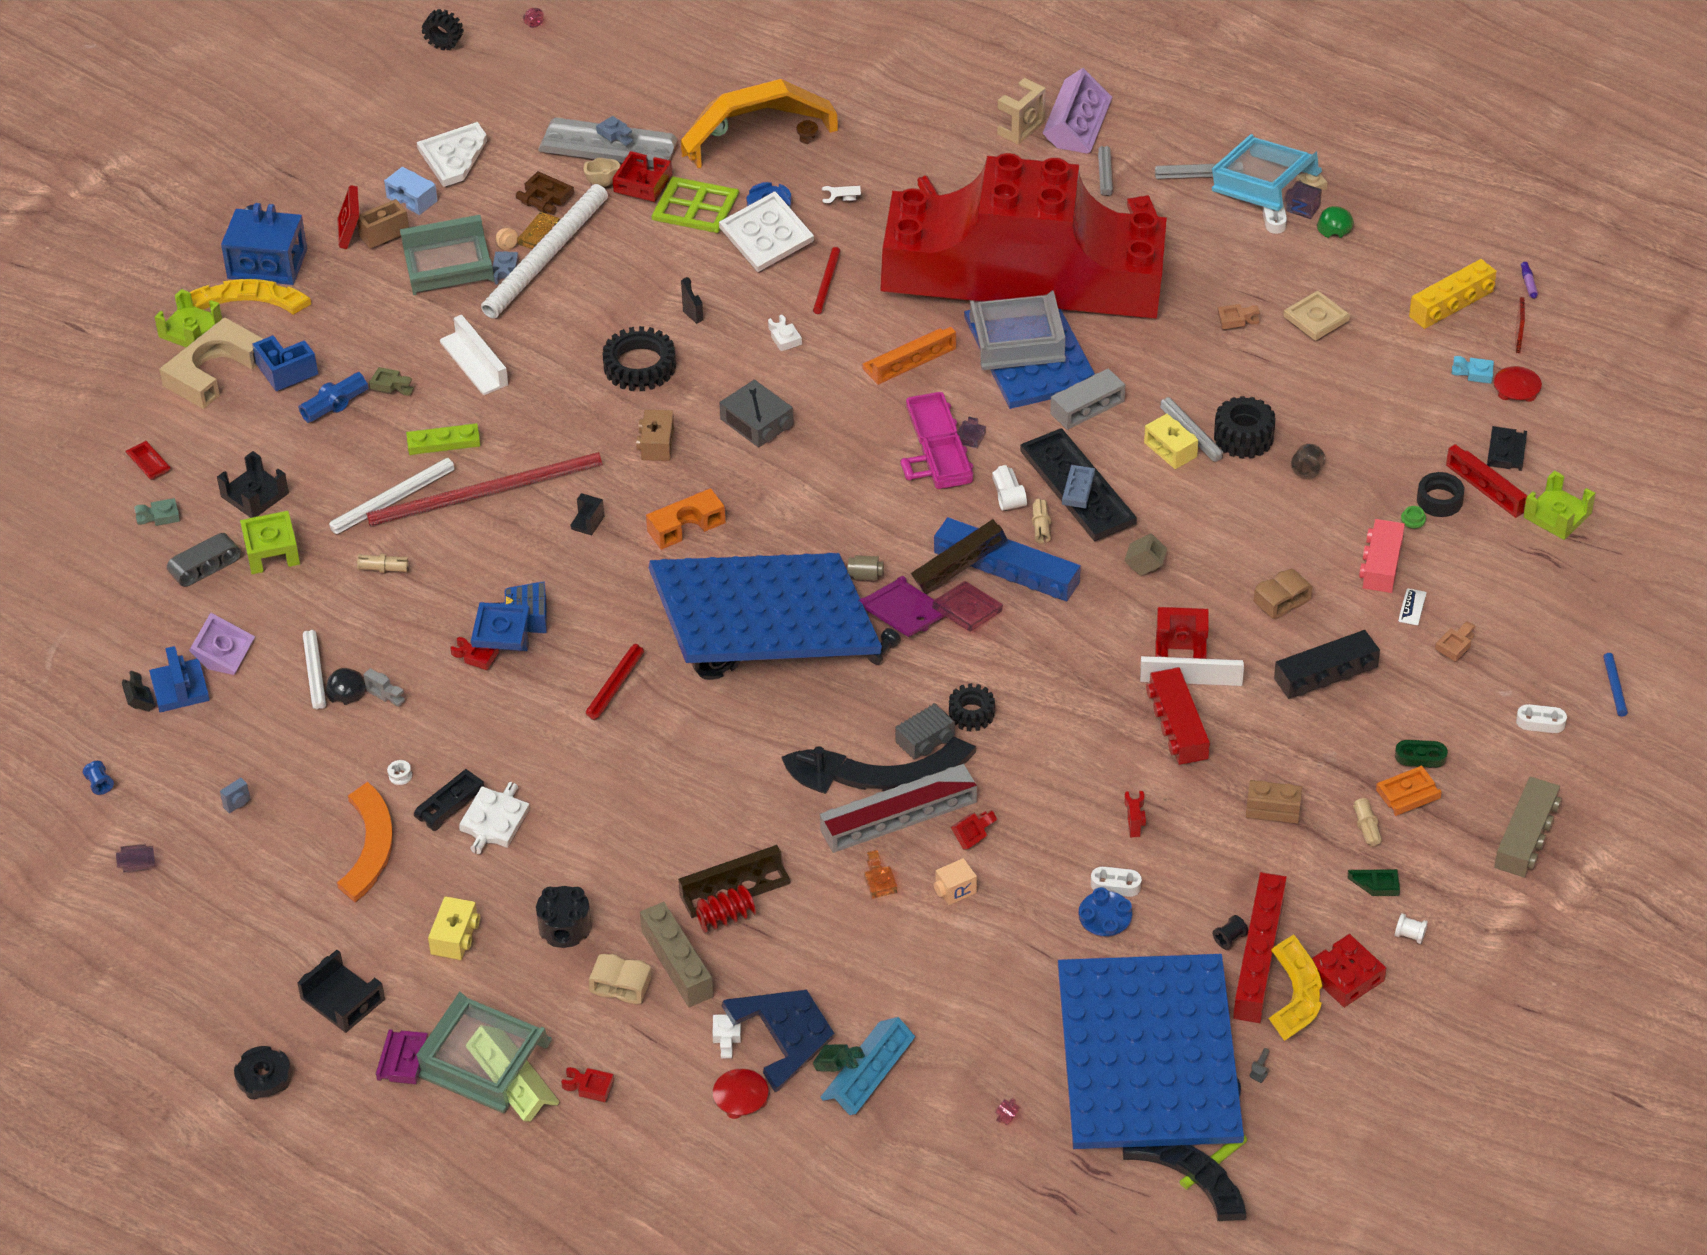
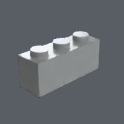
(1087, 399)

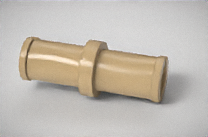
(382, 563)

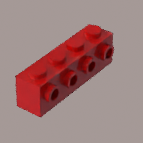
(1178, 716)

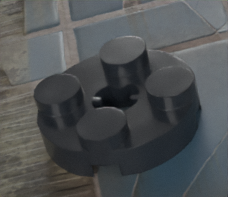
(262, 1085)

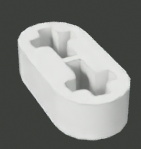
(1271, 215)
(1541, 718)
(1116, 880)

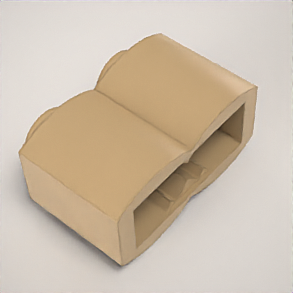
(620, 978)

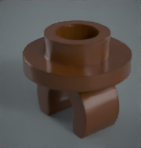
(806, 129)

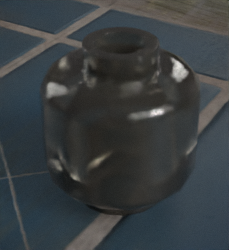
(1308, 461)

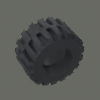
(1244, 427)

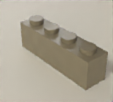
(1528, 826)
(676, 954)

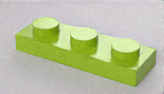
(443, 439)

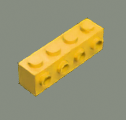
(1452, 293)

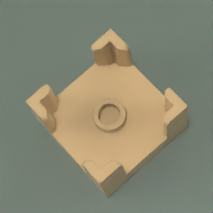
(1026, 114)

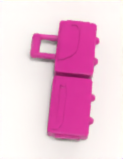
(939, 441)

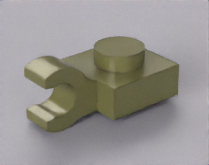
(388, 380)

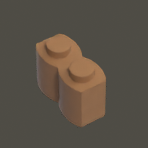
(1282, 593)

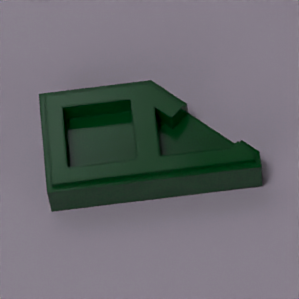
(1377, 881)

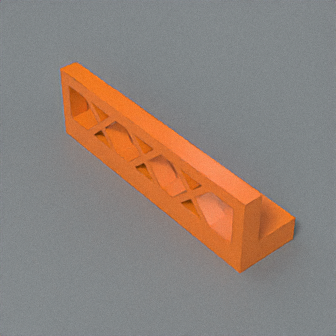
(911, 355)

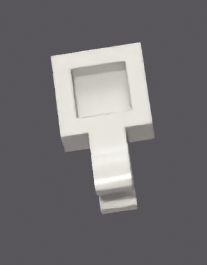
(848, 193)
(725, 1034)

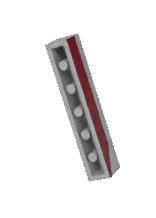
(898, 808)

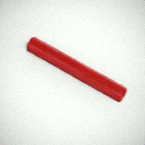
(614, 682)

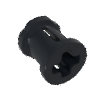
(1230, 932)

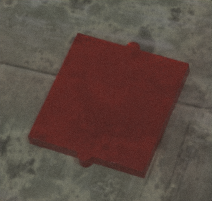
(1520, 325)

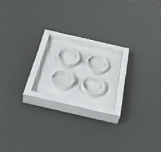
(766, 231)

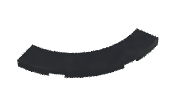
(888, 777)
(1200, 1169)

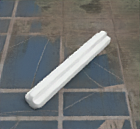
(314, 669)

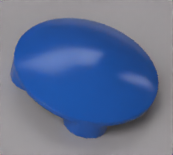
(1105, 912)

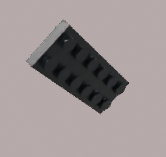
(1052, 459)

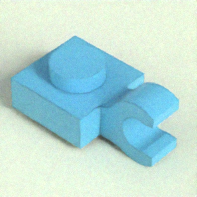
(1476, 369)

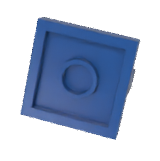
(501, 626)
(179, 682)

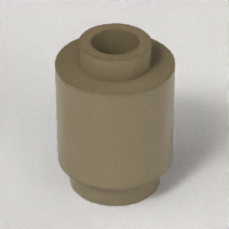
(865, 567)

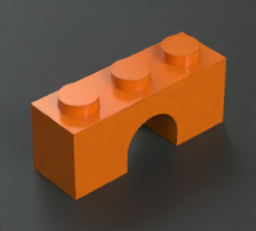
(701, 509)

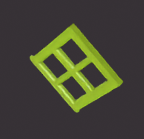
(688, 220)

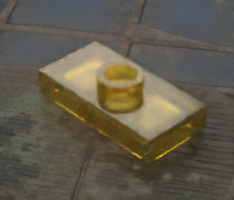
(537, 230)

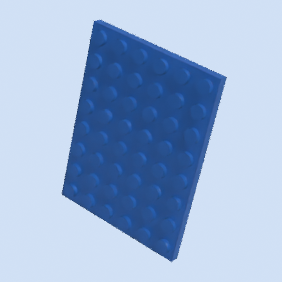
(763, 607)
(1149, 1052)

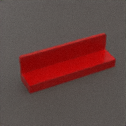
(1486, 480)

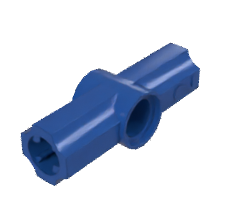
(333, 397)

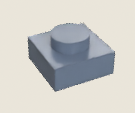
(235, 795)

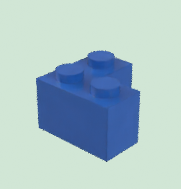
(285, 365)

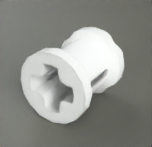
(1411, 928)

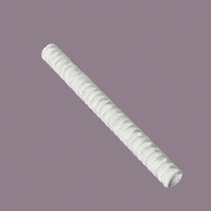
(544, 251)

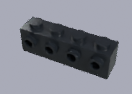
(1326, 664)

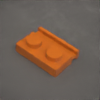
(1408, 790)

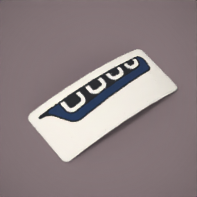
(1412, 606)

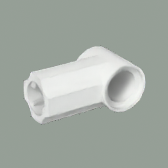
(1010, 493)

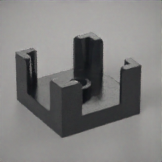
(255, 488)

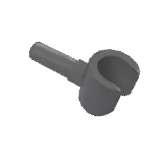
(1259, 1071)

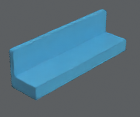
(881, 1052)

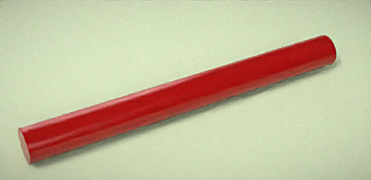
(826, 281)

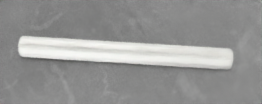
(392, 495)

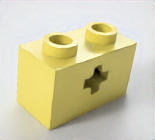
(1171, 441)
(453, 928)

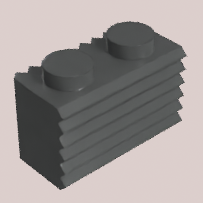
(925, 731)

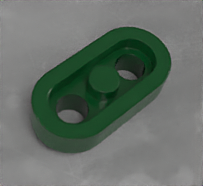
(1421, 753)

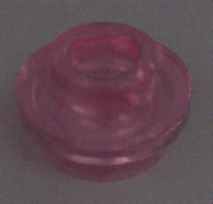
(533, 17)
(1007, 1111)

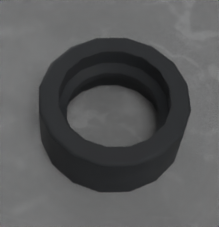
(1445, 482)

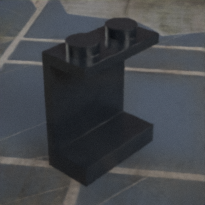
(339, 992)

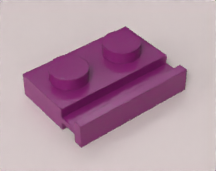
(399, 1057)

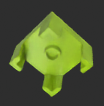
(187, 321)
(1558, 510)
(269, 537)

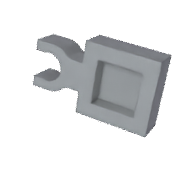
(379, 686)

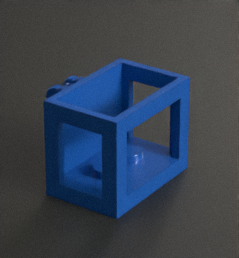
(262, 245)

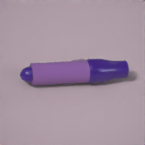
(1529, 280)

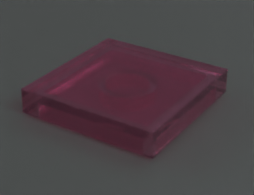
(967, 606)

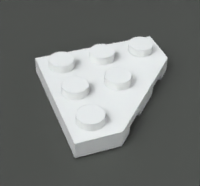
(453, 152)

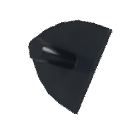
(814, 767)

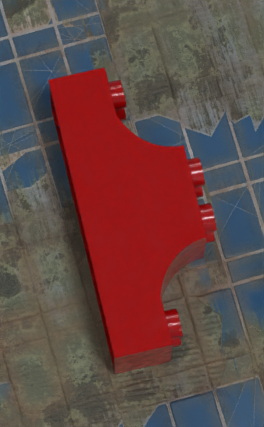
(1022, 235)

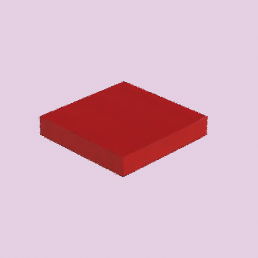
(348, 217)

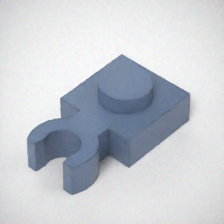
(504, 264)

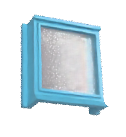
(1260, 170)

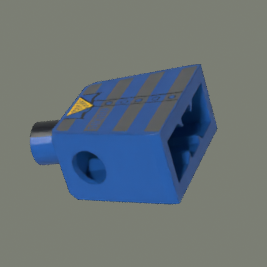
(535, 597)

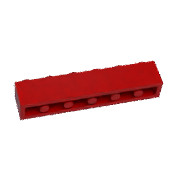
(1258, 952)

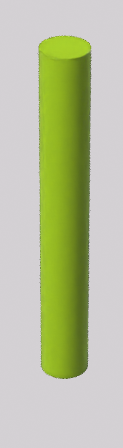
(1218, 1156)

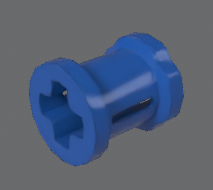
(99, 780)

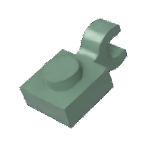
(160, 512)

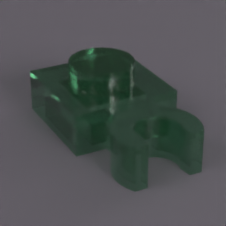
(836, 1056)

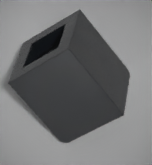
(589, 514)

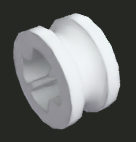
(402, 778)

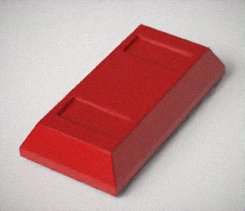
(148, 460)

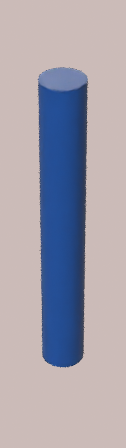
(1615, 684)

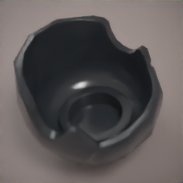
(345, 686)

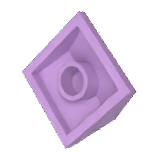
(221, 645)

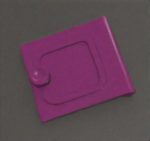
(901, 605)

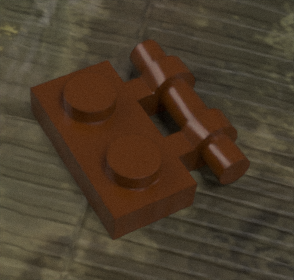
(549, 189)

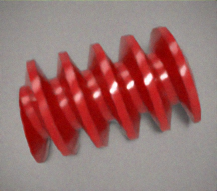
(724, 907)

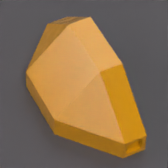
(773, 94)

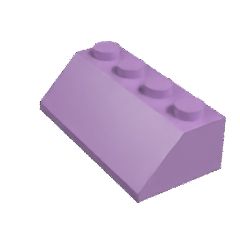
(1077, 113)

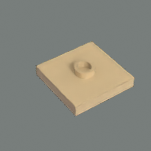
(1316, 315)

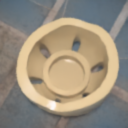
(601, 171)

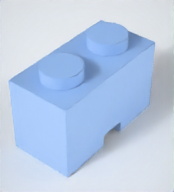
(411, 189)

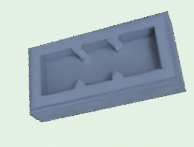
(1078, 486)

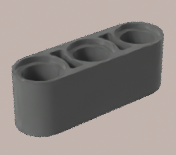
(203, 559)

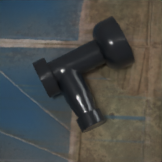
(889, 640)

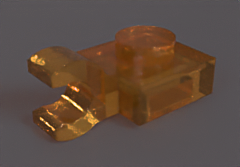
(879, 880)

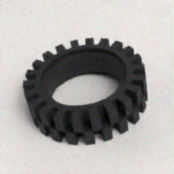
(639, 340)

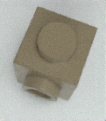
(1145, 554)

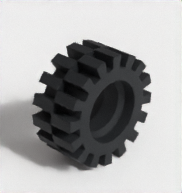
(448, 23)
(972, 696)

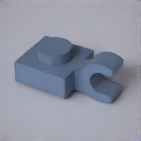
(614, 129)

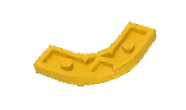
(1306, 985)

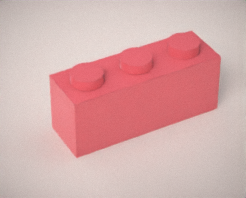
(1382, 555)

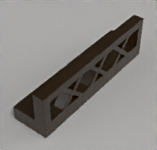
(959, 556)
(732, 874)

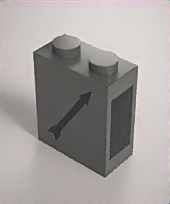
(756, 413)

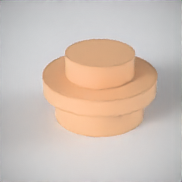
(506, 238)

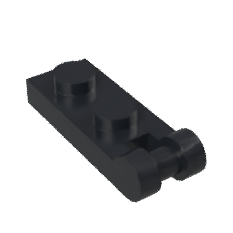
(448, 799)

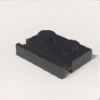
(1506, 448)

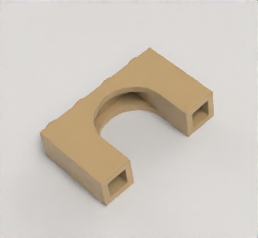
(221, 340)

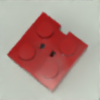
(634, 175)
(1352, 979)

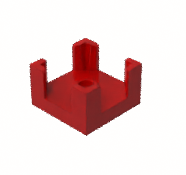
(1182, 630)

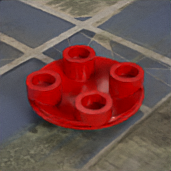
(1517, 383)
(740, 1092)

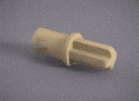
(1041, 521)
(1367, 822)

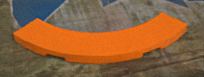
(376, 846)

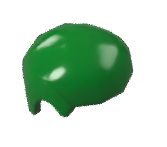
(1335, 221)

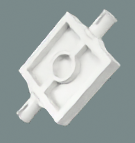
(494, 817)

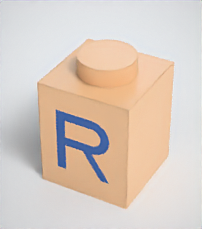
(955, 882)

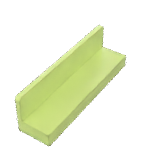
(529, 1093)

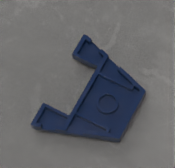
(792, 1022)

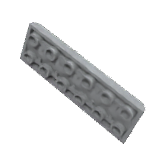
(582, 140)

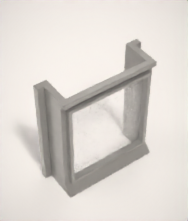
(1018, 331)

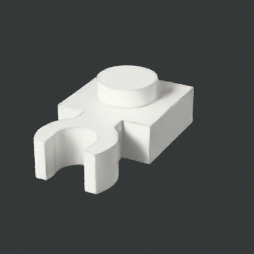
(784, 335)

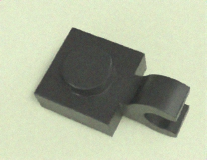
(137, 694)

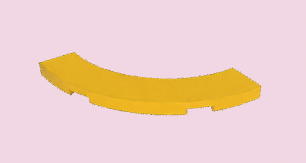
(251, 290)

